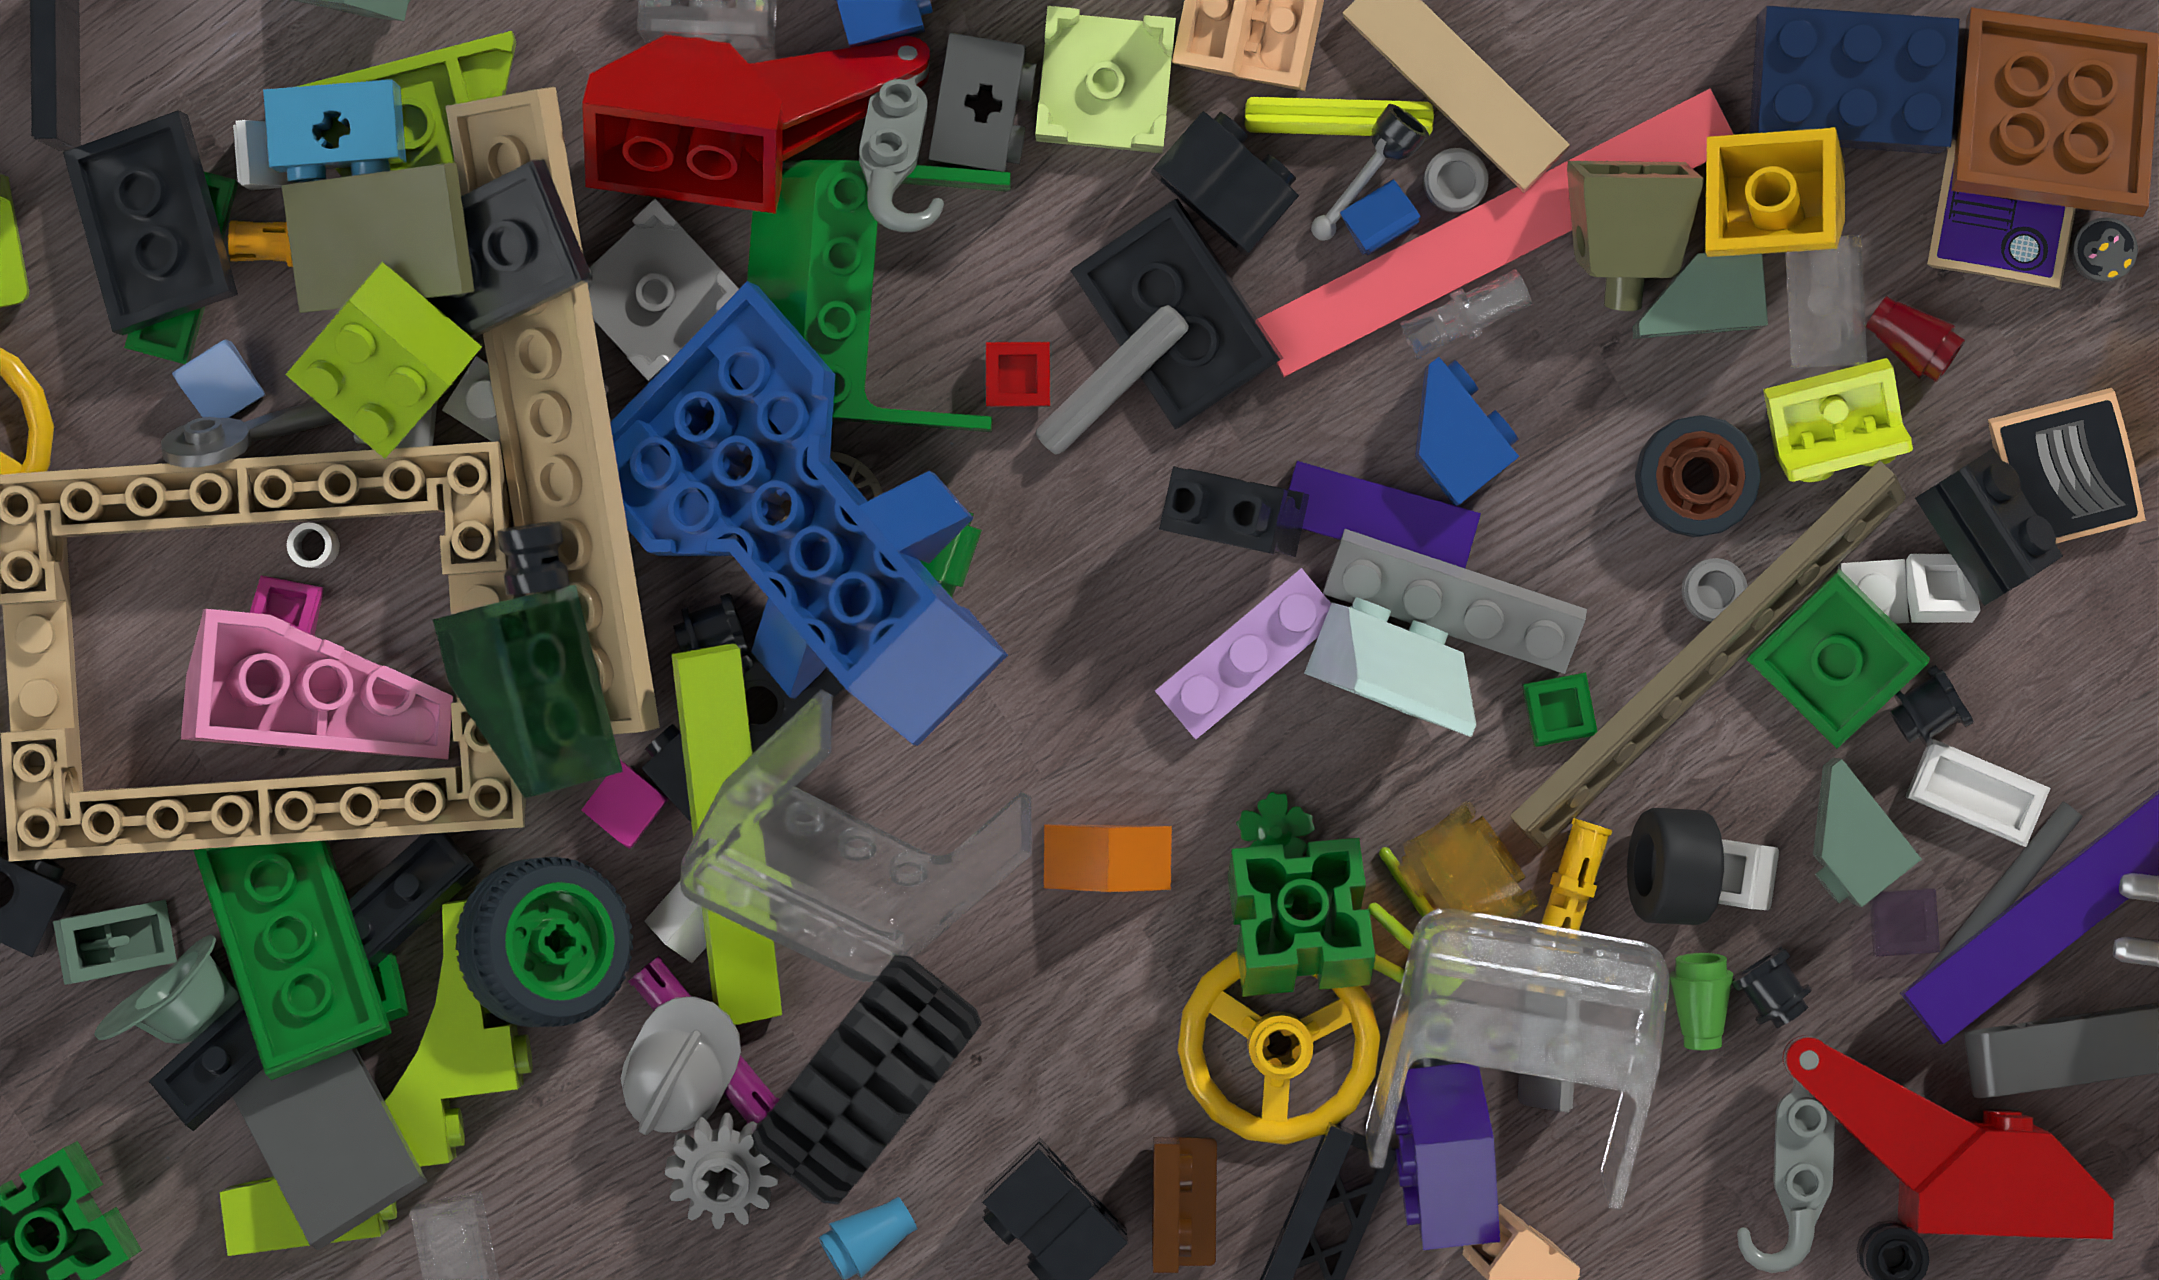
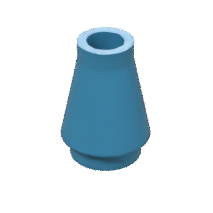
(866, 1237)

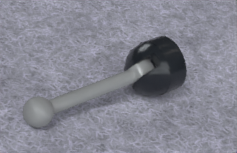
(1395, 138)

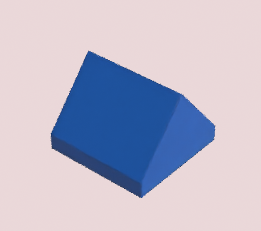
(1380, 217)

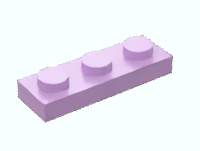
(1246, 654)

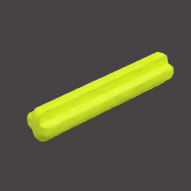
(1325, 115)

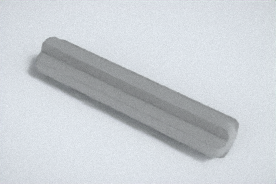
(1112, 379)

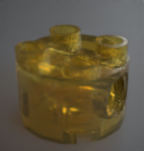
(1466, 867)

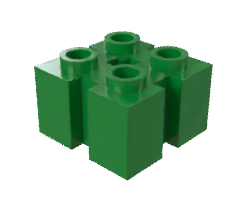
(1325, 888)
(60, 1194)

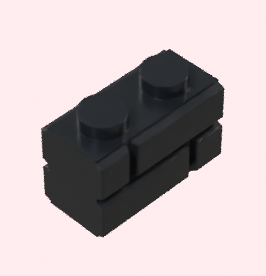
(1990, 526)

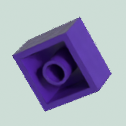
(1447, 1157)

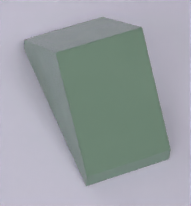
(114, 941)

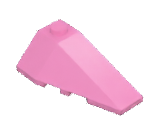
(284, 688)

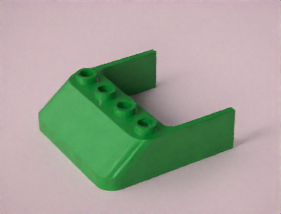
(820, 273)

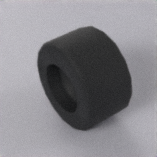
(1675, 866)

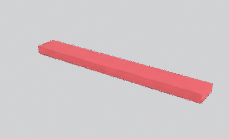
(1473, 242)

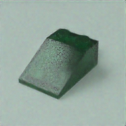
(532, 688)

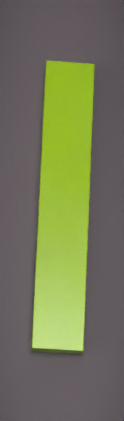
(714, 746)

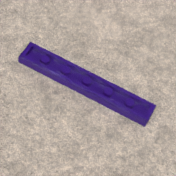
(2036, 926)

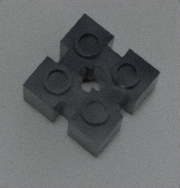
(1052, 1216)

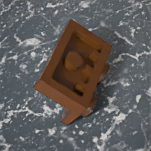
(1183, 1203)

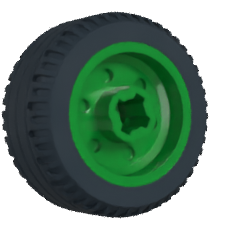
(544, 942)

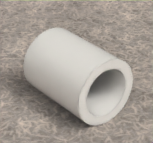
(295, 541)

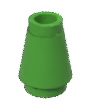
(1701, 998)

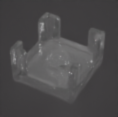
(744, 27)

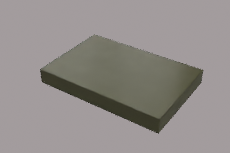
(393, 217)

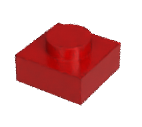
(1017, 374)

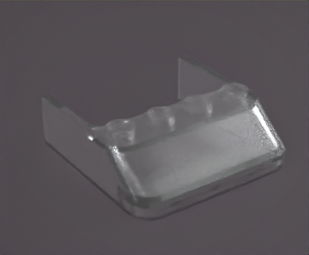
(827, 877)
(1532, 1006)

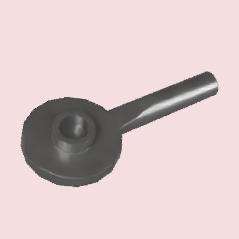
(217, 440)

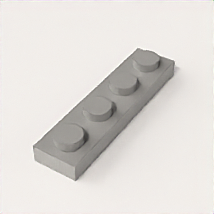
(1456, 601)

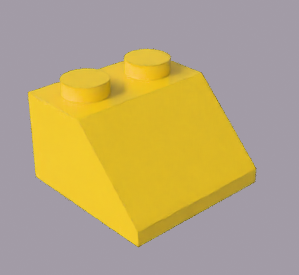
(1774, 192)

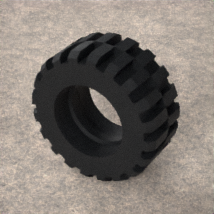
(867, 1080)

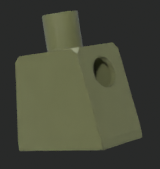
(1631, 222)

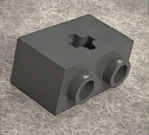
(968, 68)

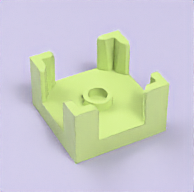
(1105, 81)

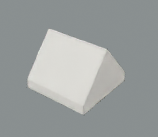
(679, 924)

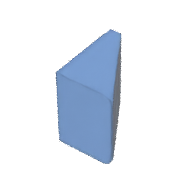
(219, 382)

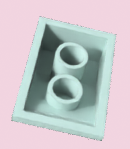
(1394, 665)

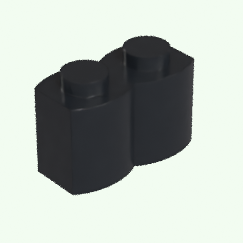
(1225, 181)

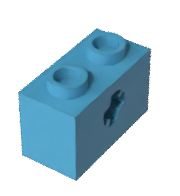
(301, 113)

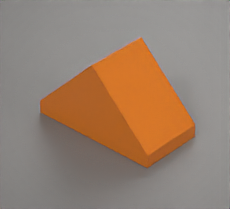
(1107, 857)

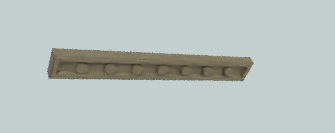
(1709, 655)

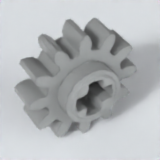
(741, 1183)

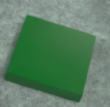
(1838, 658)

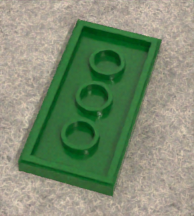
(293, 951)

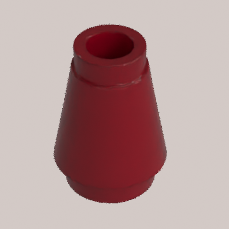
(1916, 338)

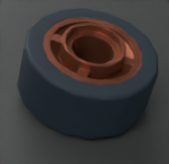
(1733, 467)

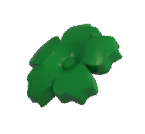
(1276, 825)

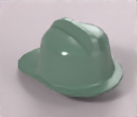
(176, 1002)

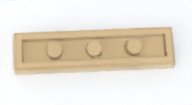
(1460, 86)

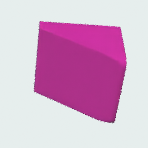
(289, 601)
(625, 805)

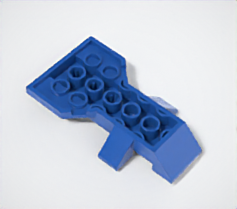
(840, 567)

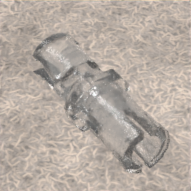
(1466, 313)

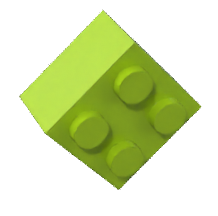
(383, 360)

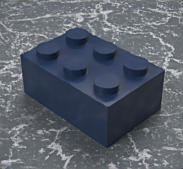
(1865, 73)

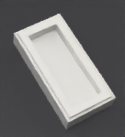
(1978, 792)

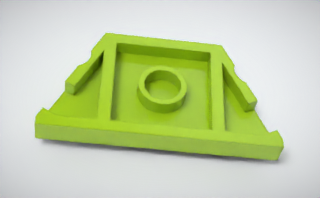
(430, 84)

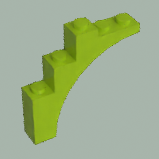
(455, 1059)

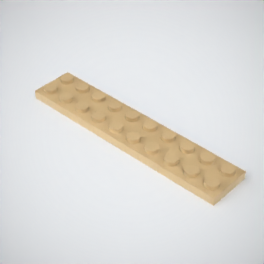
(557, 411)

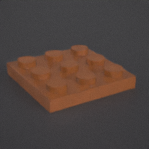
(2056, 112)

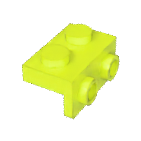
(1837, 421)

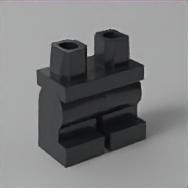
(1234, 511)

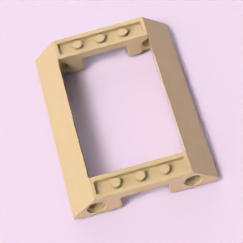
(42, 753)

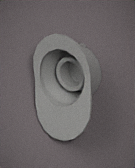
(680, 1065)

